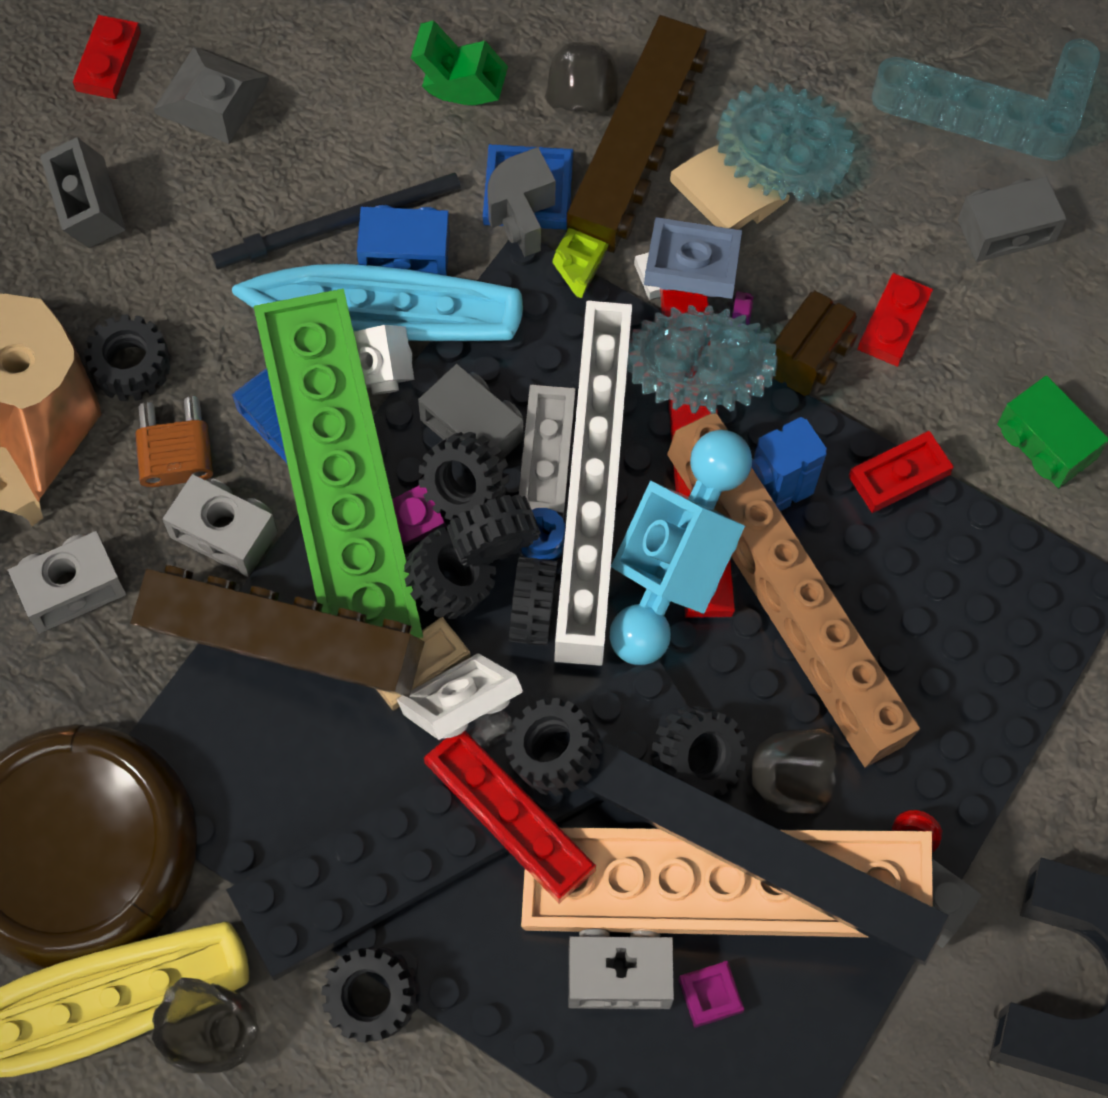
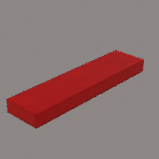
(510, 815)

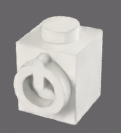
(384, 357)

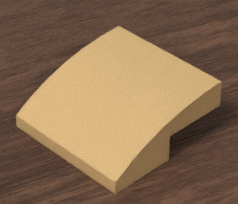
(719, 194)

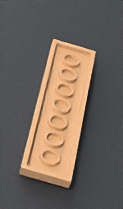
(671, 887)

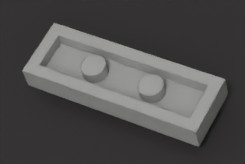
(547, 447)

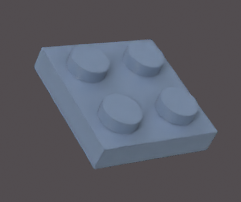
(693, 258)

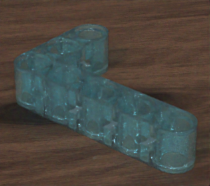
(991, 111)

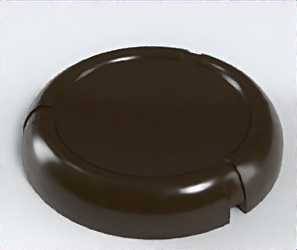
(88, 843)

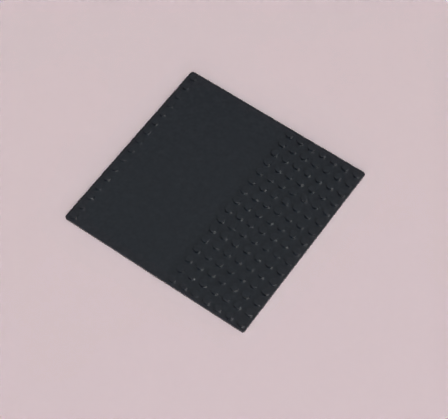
(950, 591)

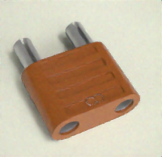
(173, 450)

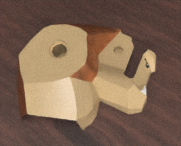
(43, 402)

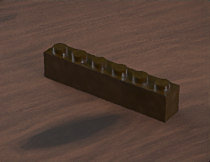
(637, 132)
(278, 631)

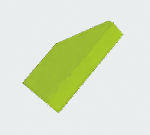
(579, 259)

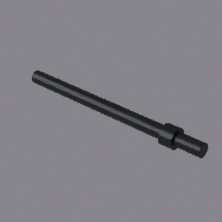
(256, 247)

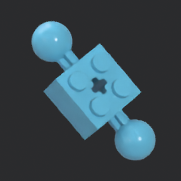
(679, 547)

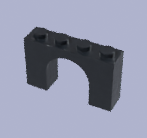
(1045, 1043)

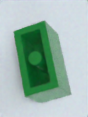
(1052, 432)

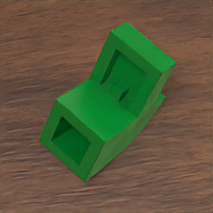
(458, 74)

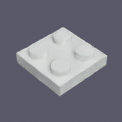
(460, 696)

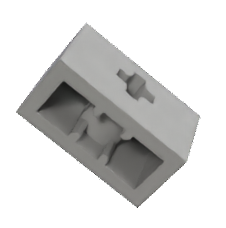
(595, 983)

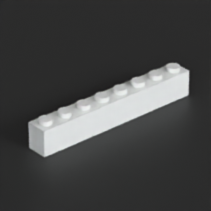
(593, 485)

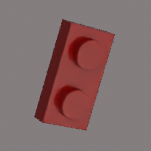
(106, 57)
(895, 319)
(900, 471)

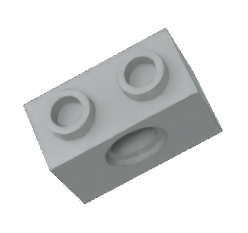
(235, 545)
(54, 604)

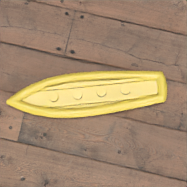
(108, 995)

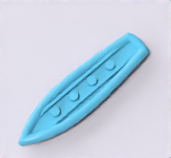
(426, 303)

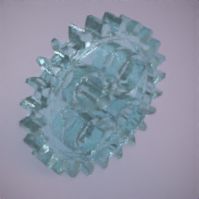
(785, 142)
(728, 369)

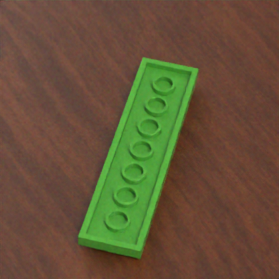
(335, 458)

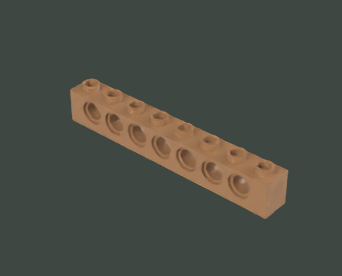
(806, 612)

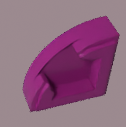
(743, 305)

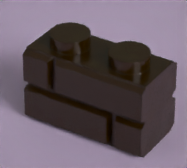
(812, 342)

